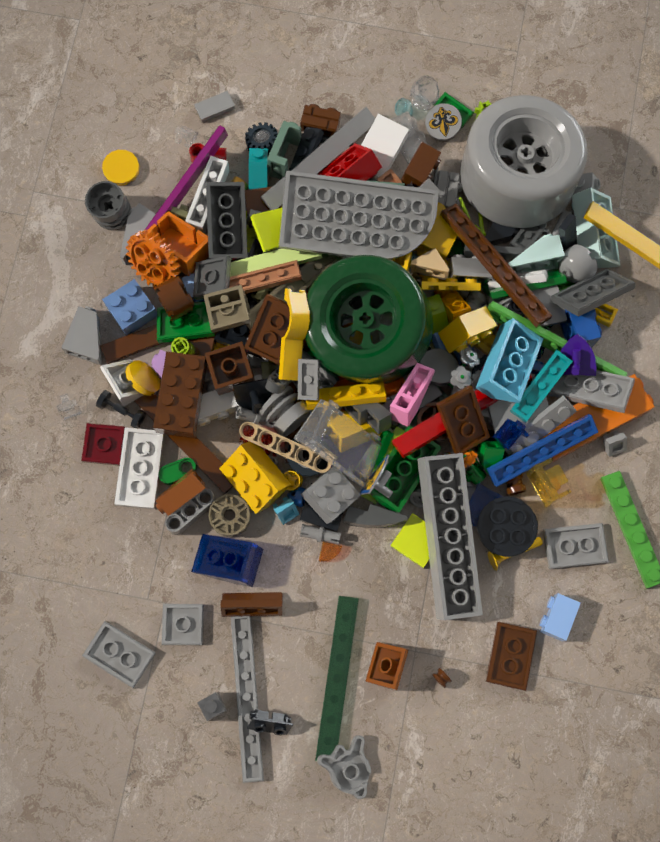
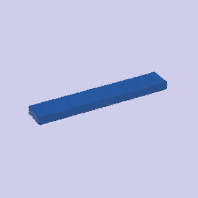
(542, 450)

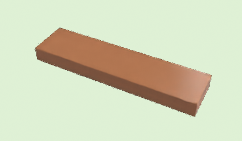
(267, 277)

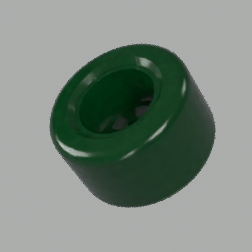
(404, 339)

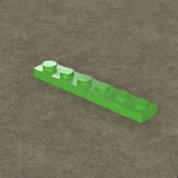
(632, 528)

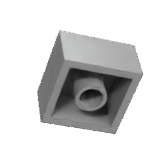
(330, 494)

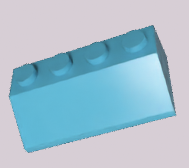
(509, 362)

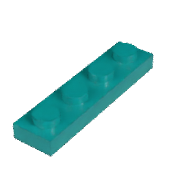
(541, 386)

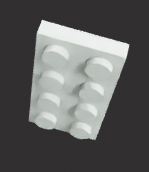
(139, 468)

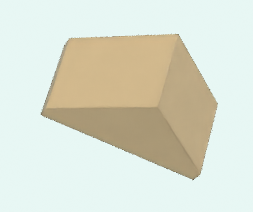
(430, 265)

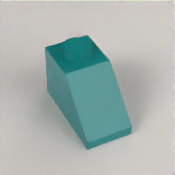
(258, 168)

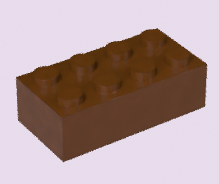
(180, 394)

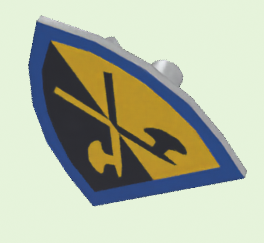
(376, 483)

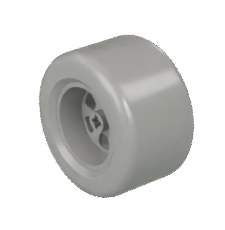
(529, 133)

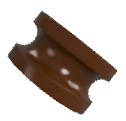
(442, 678)

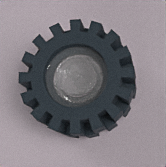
(261, 136)

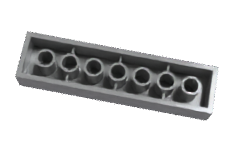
(449, 536)

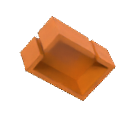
(182, 240)

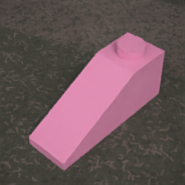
(411, 394)

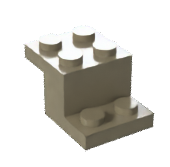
(227, 308)

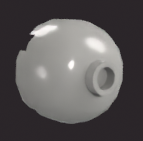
(578, 264)

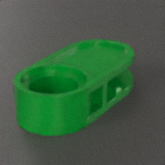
(173, 472)

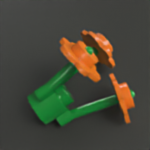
(475, 471)

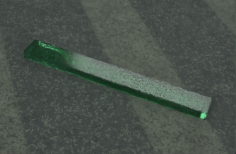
(337, 675)

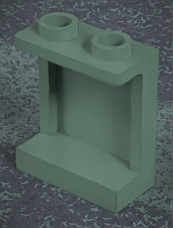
(288, 134)

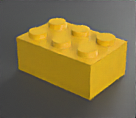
(255, 476)

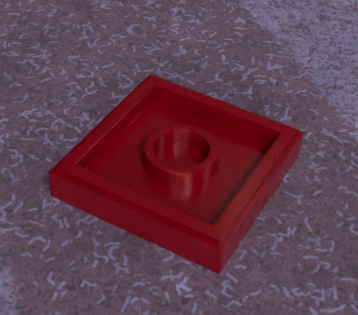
(103, 444)

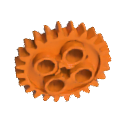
(152, 257)

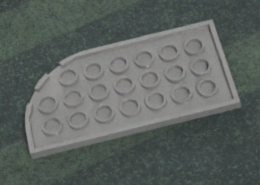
(354, 216)

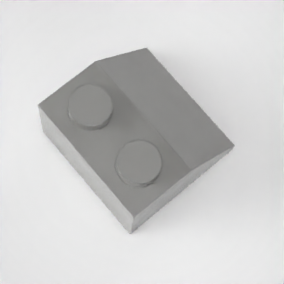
(467, 268)

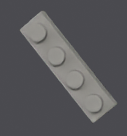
(544, 424)

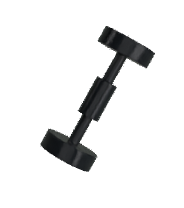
(104, 399)

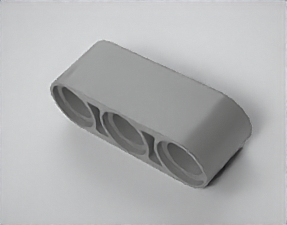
(186, 521)

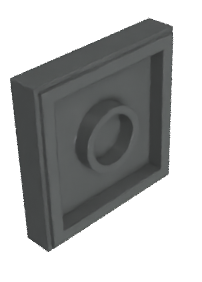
(211, 276)

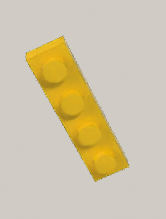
(351, 395)

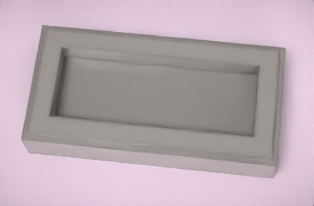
(214, 106)

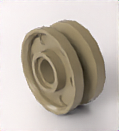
(229, 503)

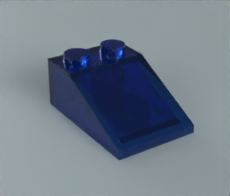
(228, 560)

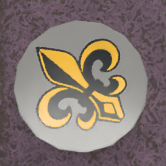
(443, 122)

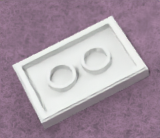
(386, 141)

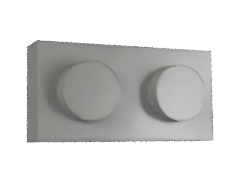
(308, 379)

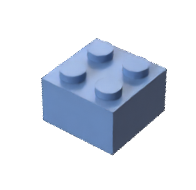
(130, 307)

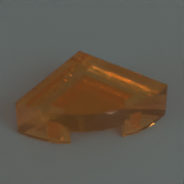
(329, 551)

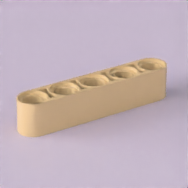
(277, 440)

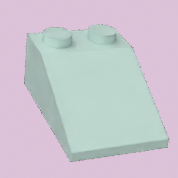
(541, 255)

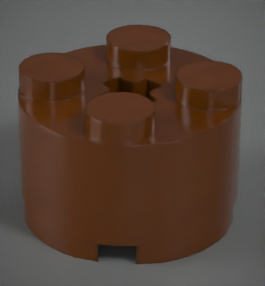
(173, 298)

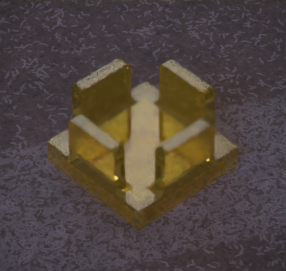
(548, 482)

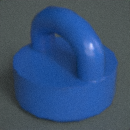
(298, 499)

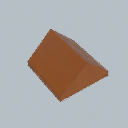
(387, 666)

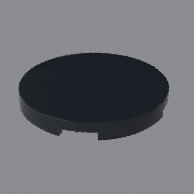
(507, 526)

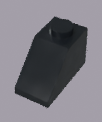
(500, 234)

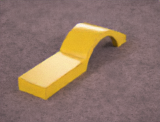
(293, 340)

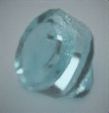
(402, 106)

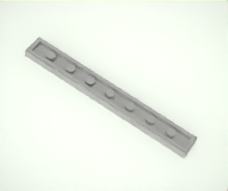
(323, 154)
(246, 698)

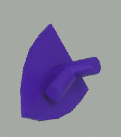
(582, 356)

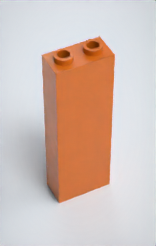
(609, 420)

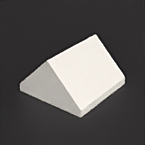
(117, 378)

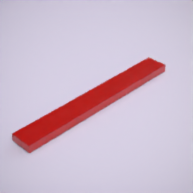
(432, 428)

